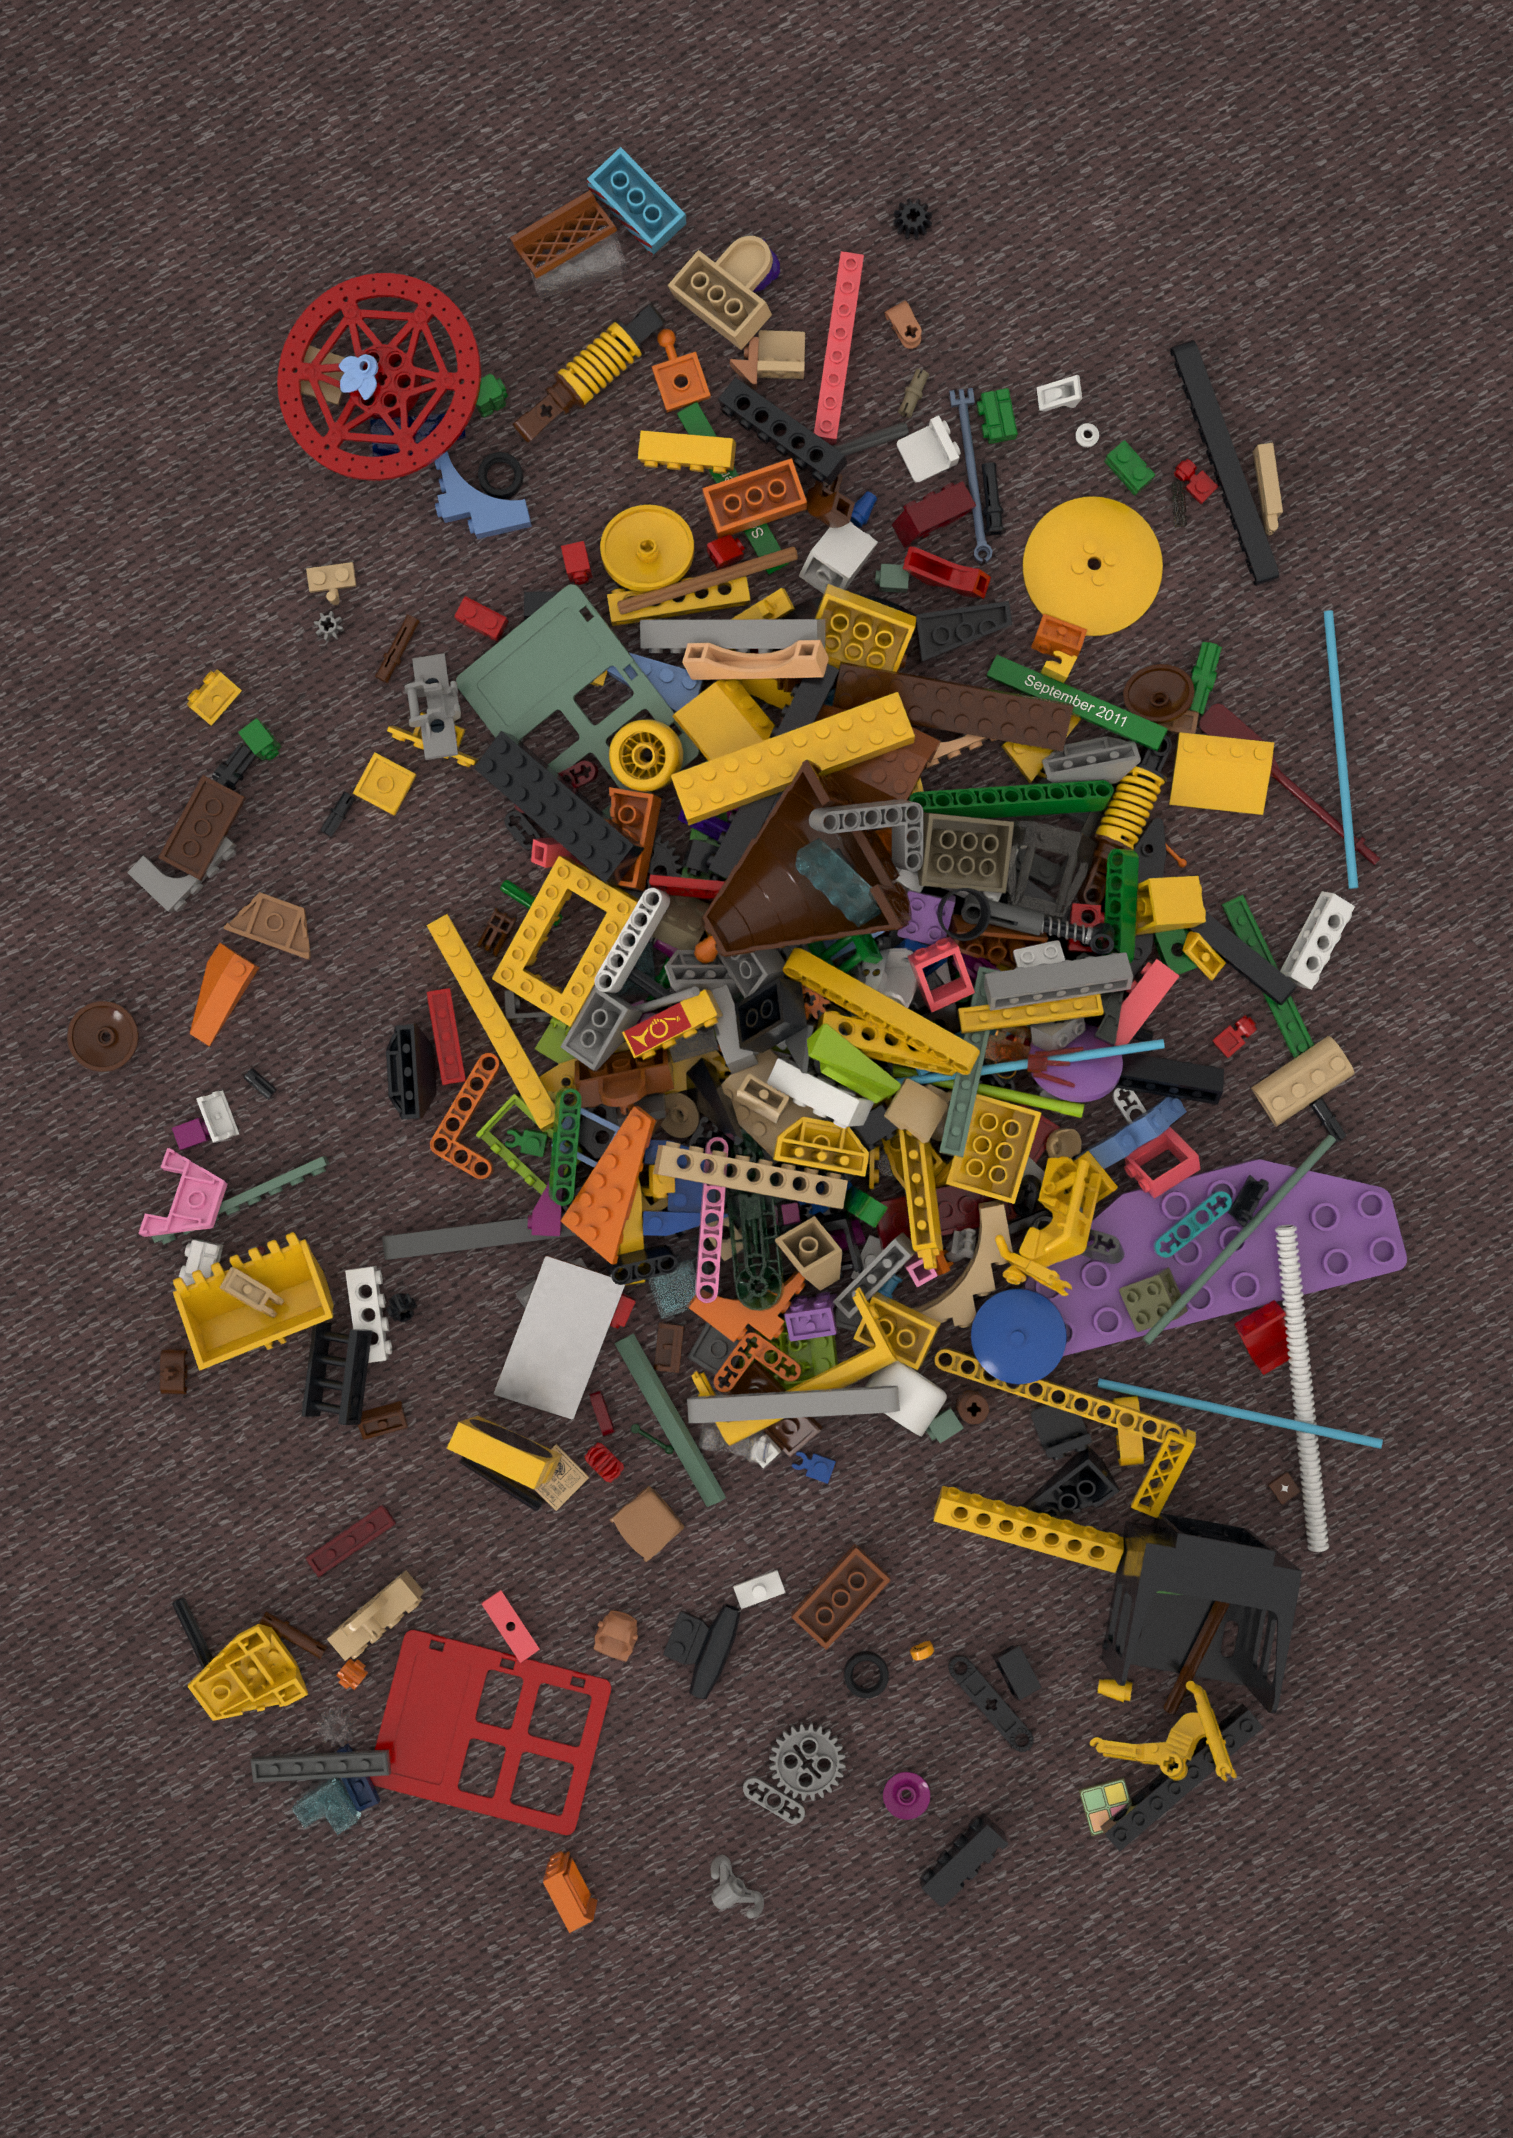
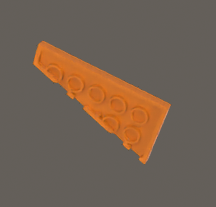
(609, 1192)

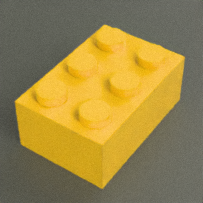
(905, 1328)

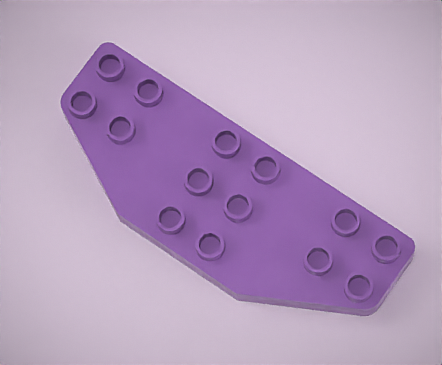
(1342, 1231)

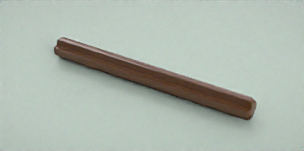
(1195, 1656)

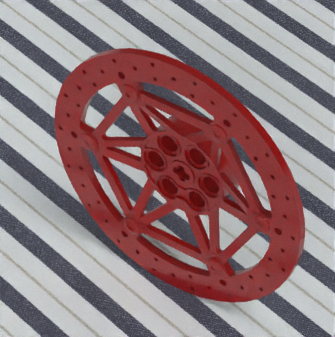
(462, 404)

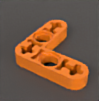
(757, 1353)

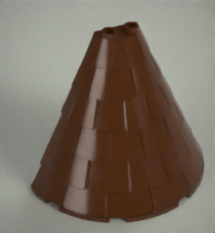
(774, 905)

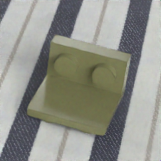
(1151, 1299)

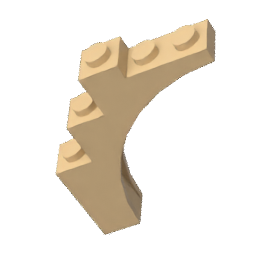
(977, 1277)

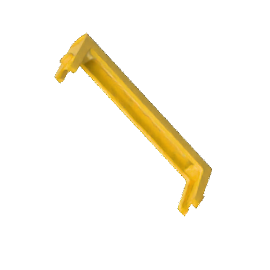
(834, 1378)

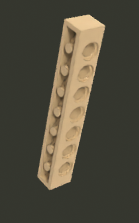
(832, 1196)

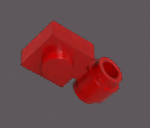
(1200, 486)
(1230, 1040)

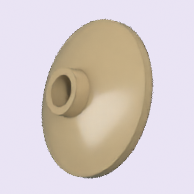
(675, 1123)

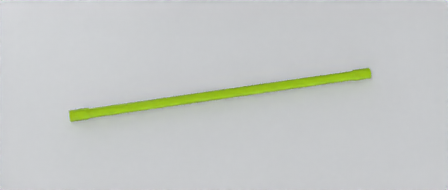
(1062, 1106)

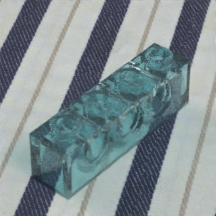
(837, 882)

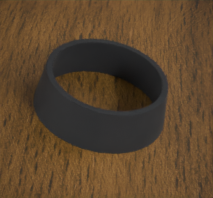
(983, 921)

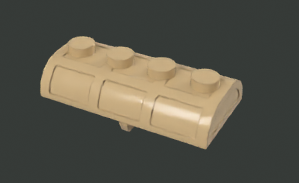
(1303, 1080)

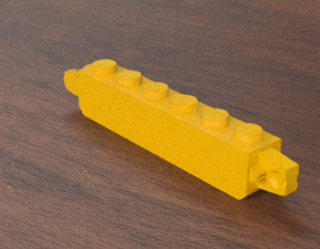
(921, 1198)

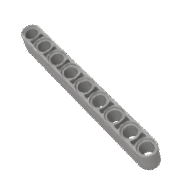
(793, 1404)

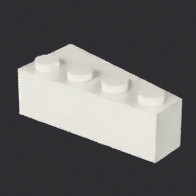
(819, 1094)

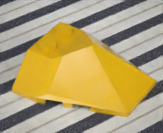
(249, 1676)

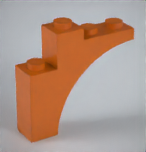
(732, 1317)

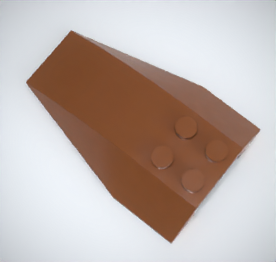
(888, 775)

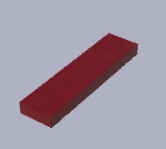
(350, 1540)

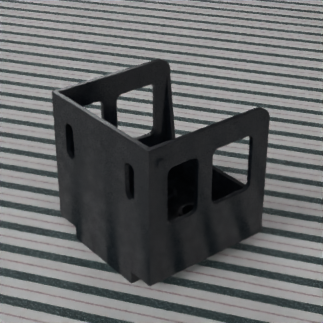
(1204, 1566)

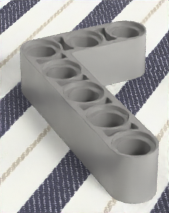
(897, 818)

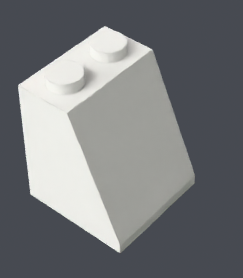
(837, 557)

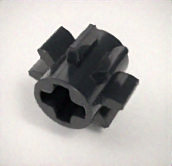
(401, 1307)

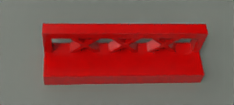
(445, 1036)

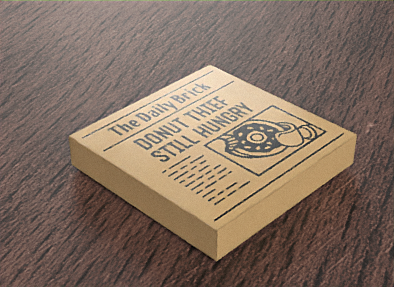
(564, 1482)

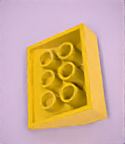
(863, 630)
(724, 719)
(1221, 773)
(995, 1149)

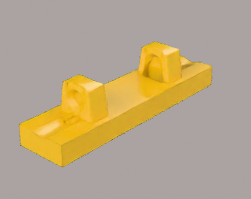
(772, 607)

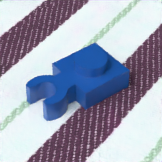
(817, 1467)

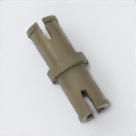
(913, 393)

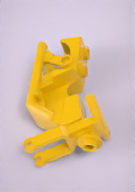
(1067, 1231)

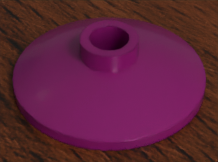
(908, 1807)

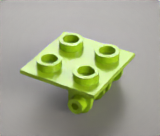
(552, 1040)

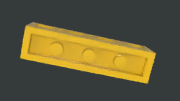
(1168, 1476)

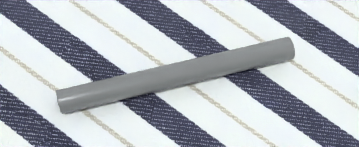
(668, 1000)

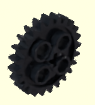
(661, 858)

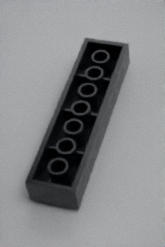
(559, 808)

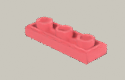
(518, 1638)

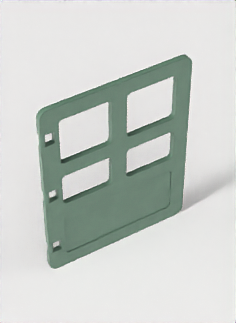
(543, 670)

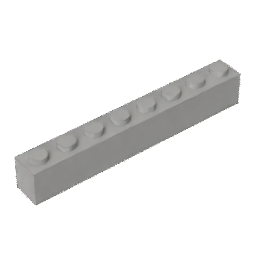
(729, 634)

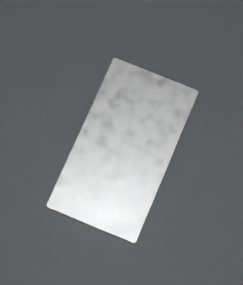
(559, 1337)

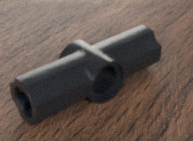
(232, 770)

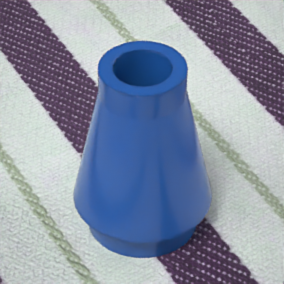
(863, 509)

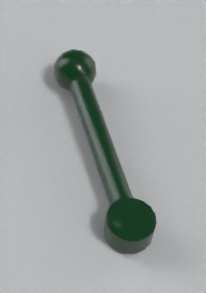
(635, 1428)

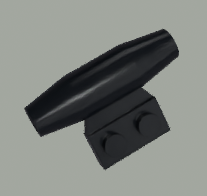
(704, 1646)

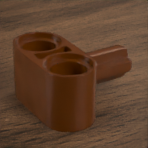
(173, 1371)

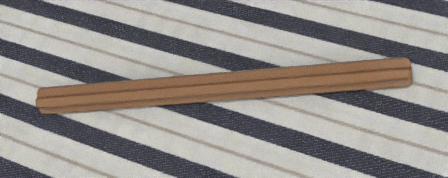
(707, 580)

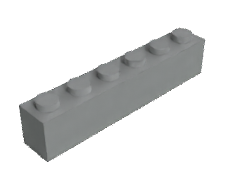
(1058, 981)

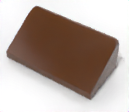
(382, 1420)

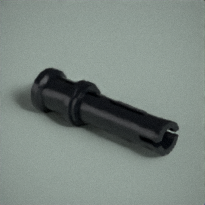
(993, 510)

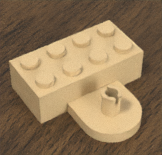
(723, 289)
(372, 1618)

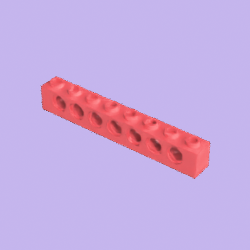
(838, 346)

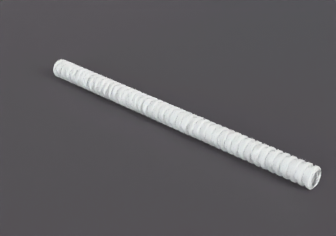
(1301, 1387)

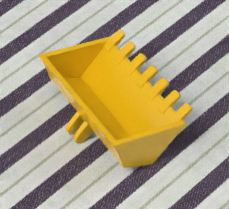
(227, 1327)

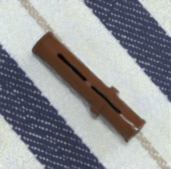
(393, 656)
(293, 1635)

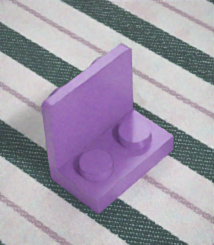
(924, 922)
(811, 1317)

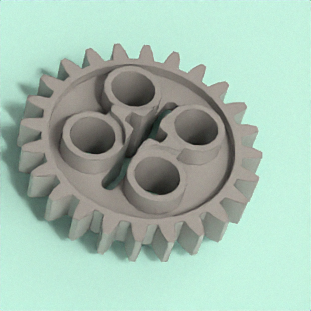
(790, 1773)

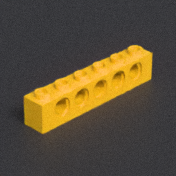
(691, 604)
(877, 1047)

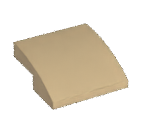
(916, 1110)

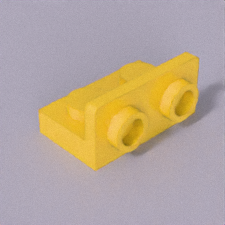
(213, 696)

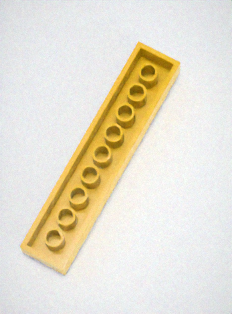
(773, 763)

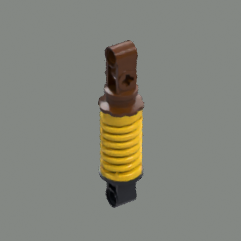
(590, 369)
(1125, 816)

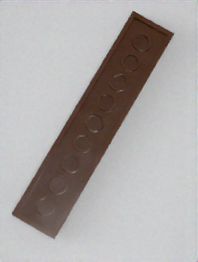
(959, 706)

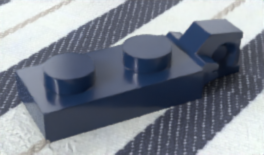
(360, 1788)

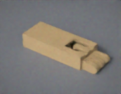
(1268, 486)

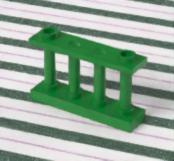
(865, 945)

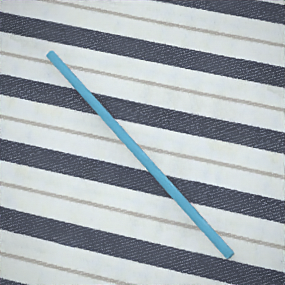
(1340, 750)
(1071, 1057)
(1240, 1413)

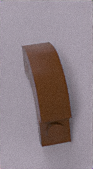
(828, 504)

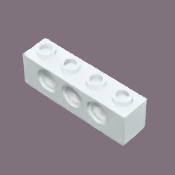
(1316, 926)
(358, 1303)

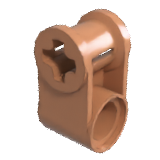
(904, 322)

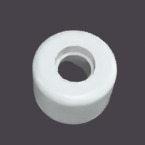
(918, 1396)

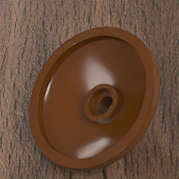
(1155, 685)
(87, 1032)

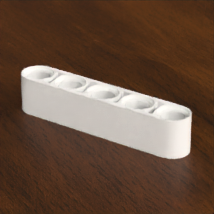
(642, 936)

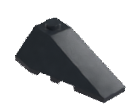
(1077, 1485)

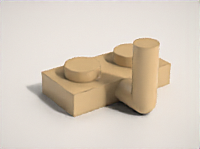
(331, 578)

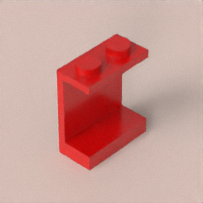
(1265, 1336)

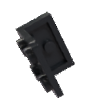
(1060, 1431)

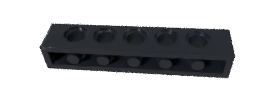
(739, 394)

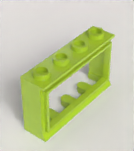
(500, 1149)

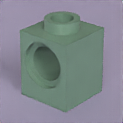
(892, 578)
(944, 1425)

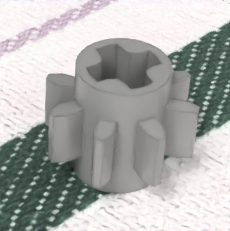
(325, 620)

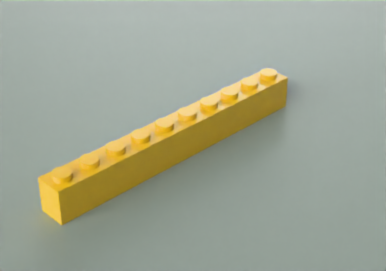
(494, 1021)

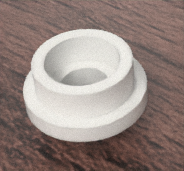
(1087, 442)

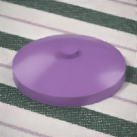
(1091, 1077)

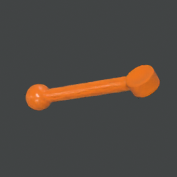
(1181, 862)

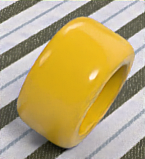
(628, 759)

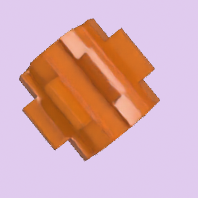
(351, 1674)

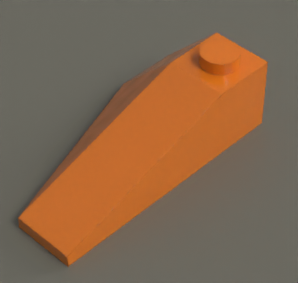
(222, 987)

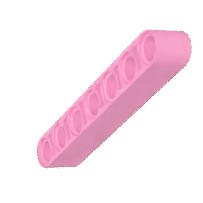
(707, 1231)

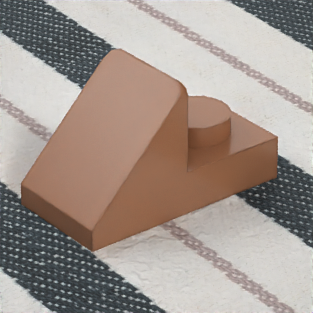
(748, 368)

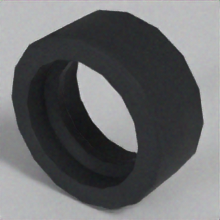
(506, 458)
(866, 1692)

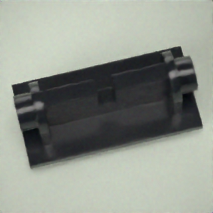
(1248, 1200)

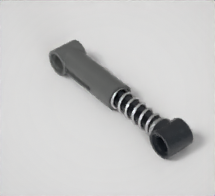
(1033, 922)

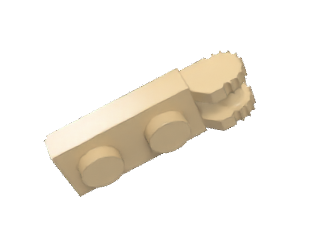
(250, 1291)

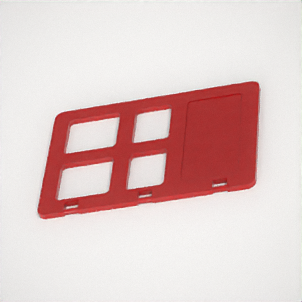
(434, 1718)

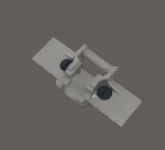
(442, 702)

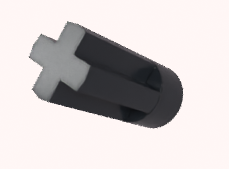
(260, 1083)

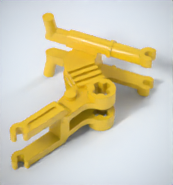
(1179, 1744)

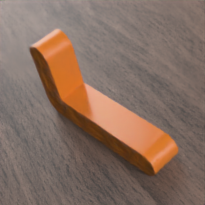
(464, 1116)

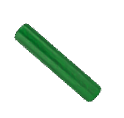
(521, 896)

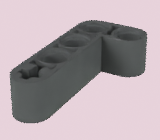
(1099, 1248)

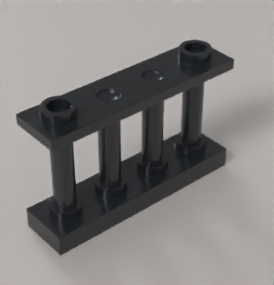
(354, 1376)

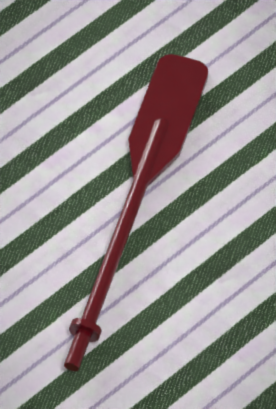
(1223, 723)

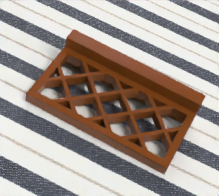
(560, 225)

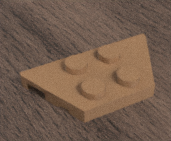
(274, 924)

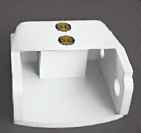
(892, 975)

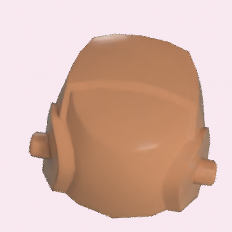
(616, 1635)

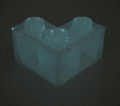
(327, 1800)

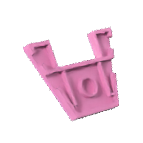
(195, 1200)

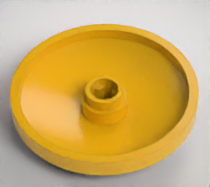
(647, 548)

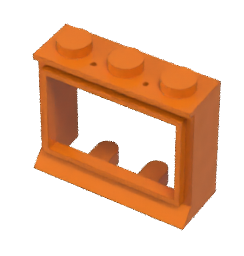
(569, 1891)

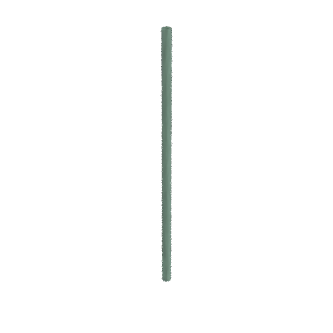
(1238, 1240)

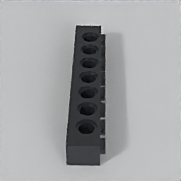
(1165, 1792)

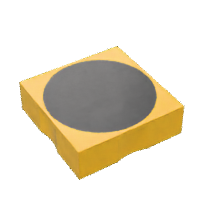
(504, 1451)

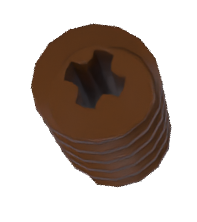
(979, 1413)

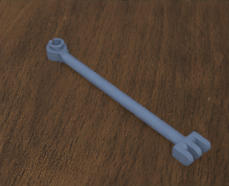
(962, 403)

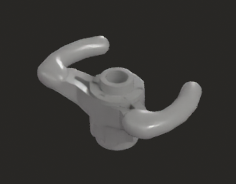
(733, 1889)

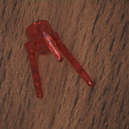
(1038, 1062)

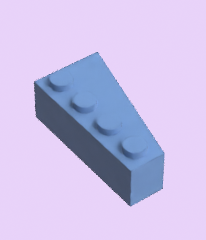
(670, 681)

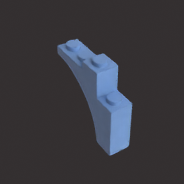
(488, 514)
(1137, 1132)

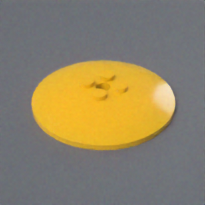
(1093, 599)

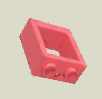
(950, 991)
(1178, 1147)

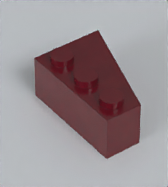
(933, 512)

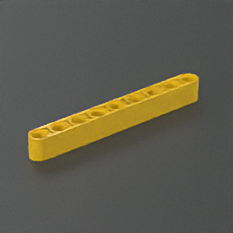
(881, 1011)

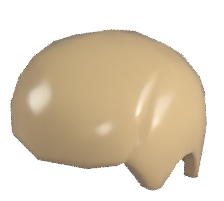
(1063, 1143)

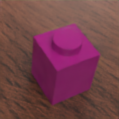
(191, 1133)

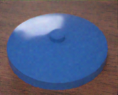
(1018, 1336)

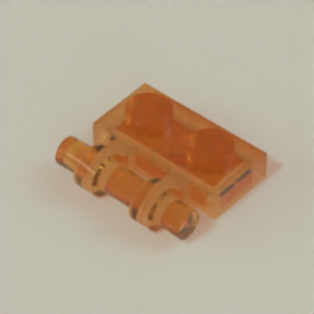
(1005, 1050)

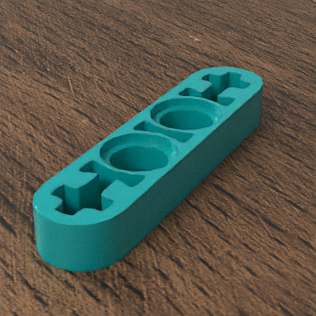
(1190, 1221)

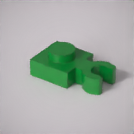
(531, 1141)

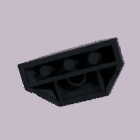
(410, 1071)

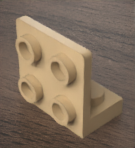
(781, 354)

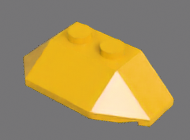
(822, 1147)

